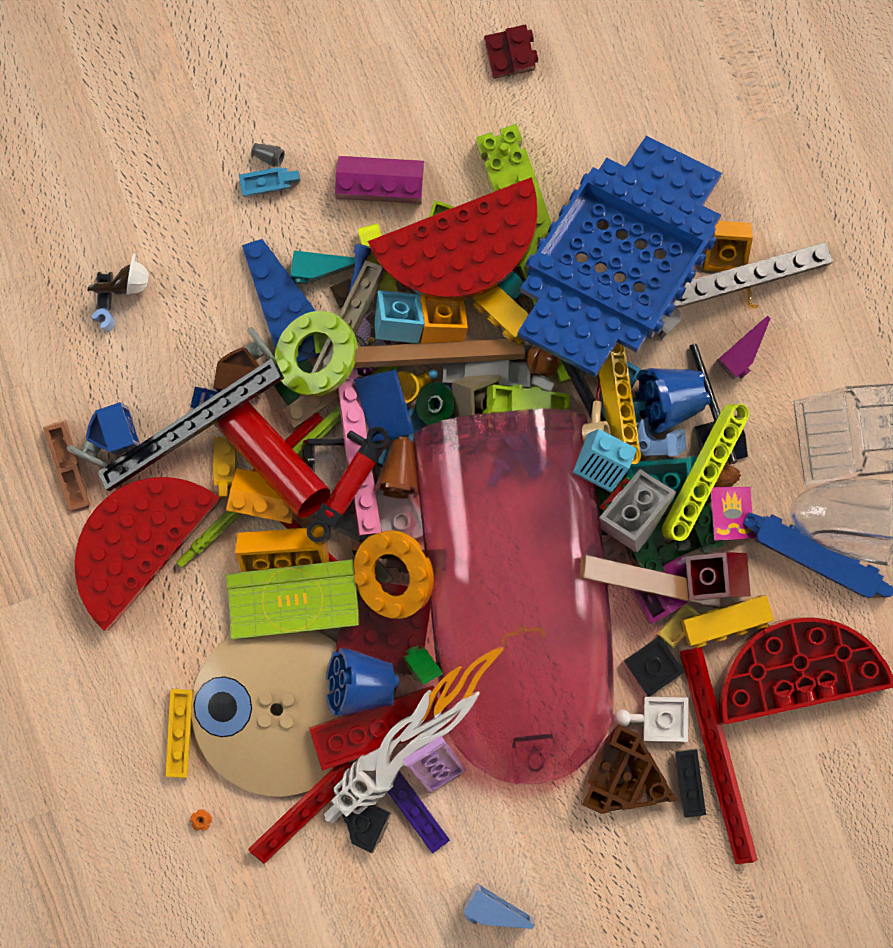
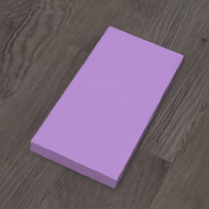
(434, 764)

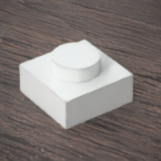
(541, 381)

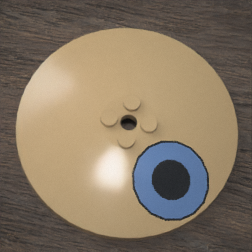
(235, 716)

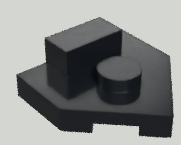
(367, 827)

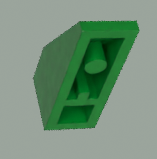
(421, 665)

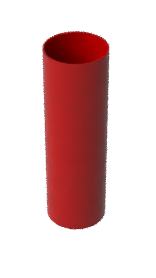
(274, 460)

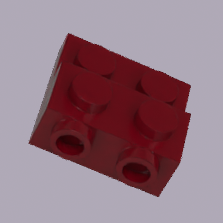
(511, 51)

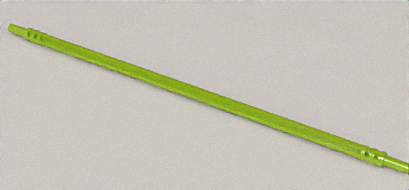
(229, 517)

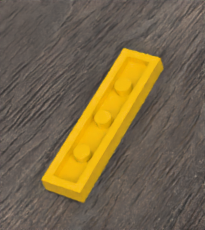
(179, 733)

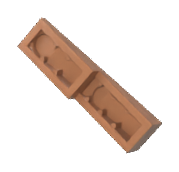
(66, 465)

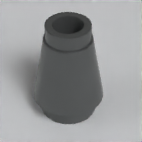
(269, 154)

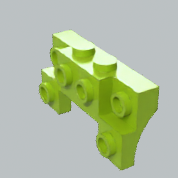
(518, 398)

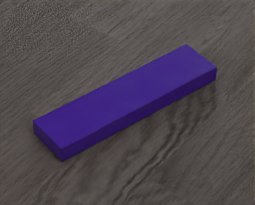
(417, 814)

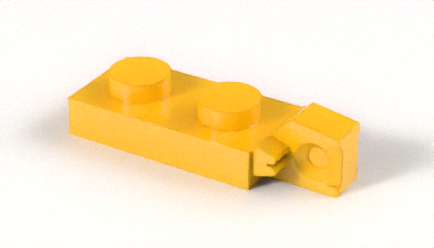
(223, 465)

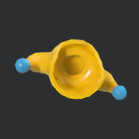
(412, 384)

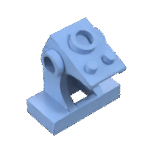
(672, 445)

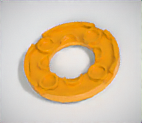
(419, 570)

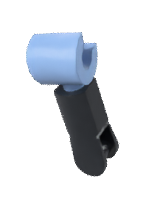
(104, 304)

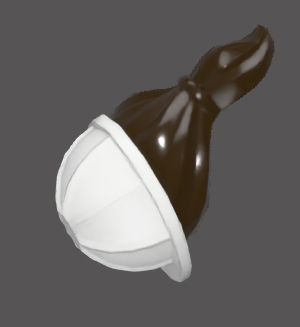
(128, 281)

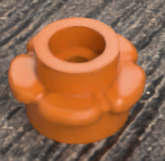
(207, 819)

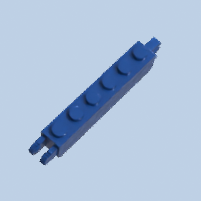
(829, 564)

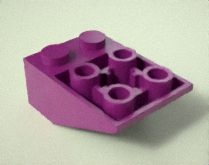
(655, 606)

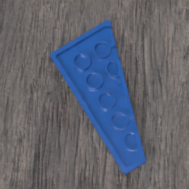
(278, 295)

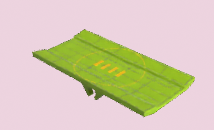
(292, 599)

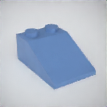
(492, 910)

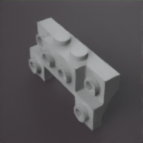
(512, 371)

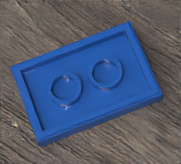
(384, 404)

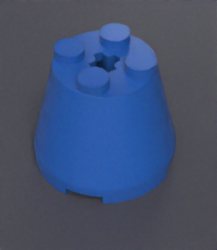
(670, 396)
(359, 683)

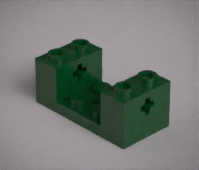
(657, 552)

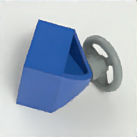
(110, 430)

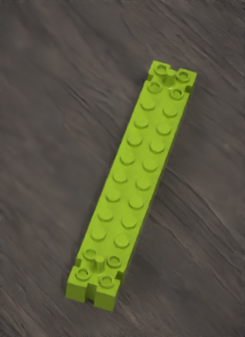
(506, 166)

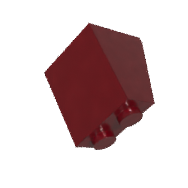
(718, 576)

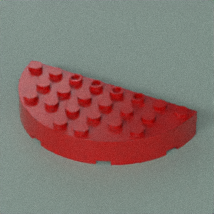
(464, 247)
(133, 540)
(799, 666)

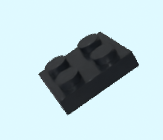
(653, 666)

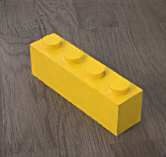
(502, 312)
(727, 620)

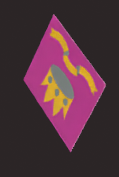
(729, 511)

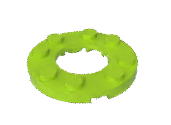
(335, 372)

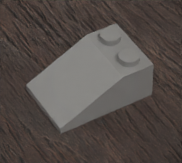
(637, 510)

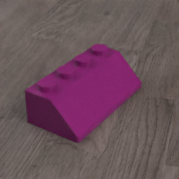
(379, 179)

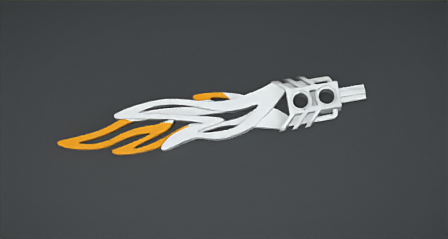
(380, 758)

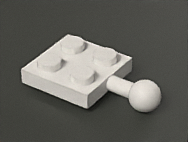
(662, 719)

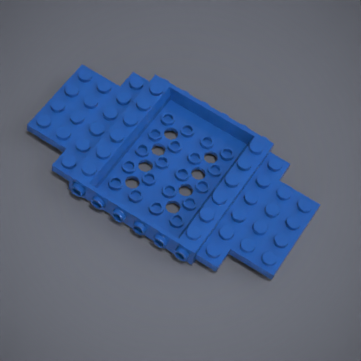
(652, 200)

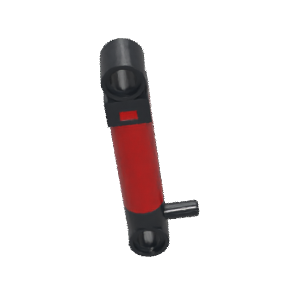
(332, 510)

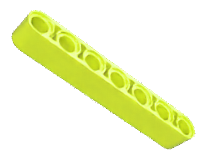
(714, 467)

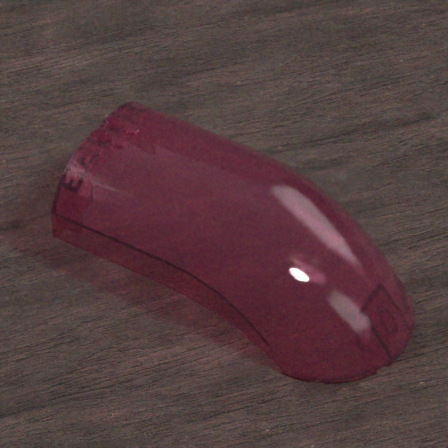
(505, 554)

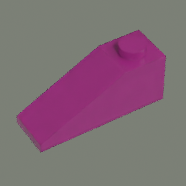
(743, 353)

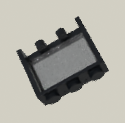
(326, 459)

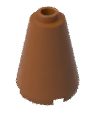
(399, 471)

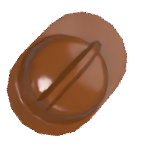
(542, 362)

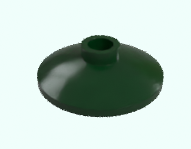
(428, 400)

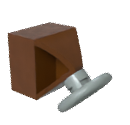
(240, 362)

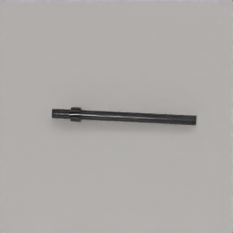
(708, 388)

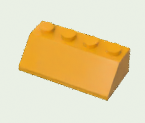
(279, 549)

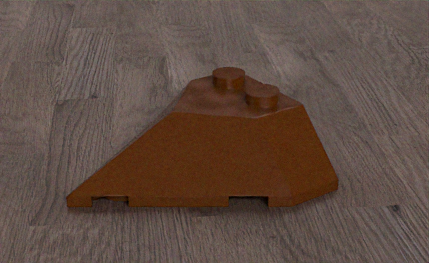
(624, 775)

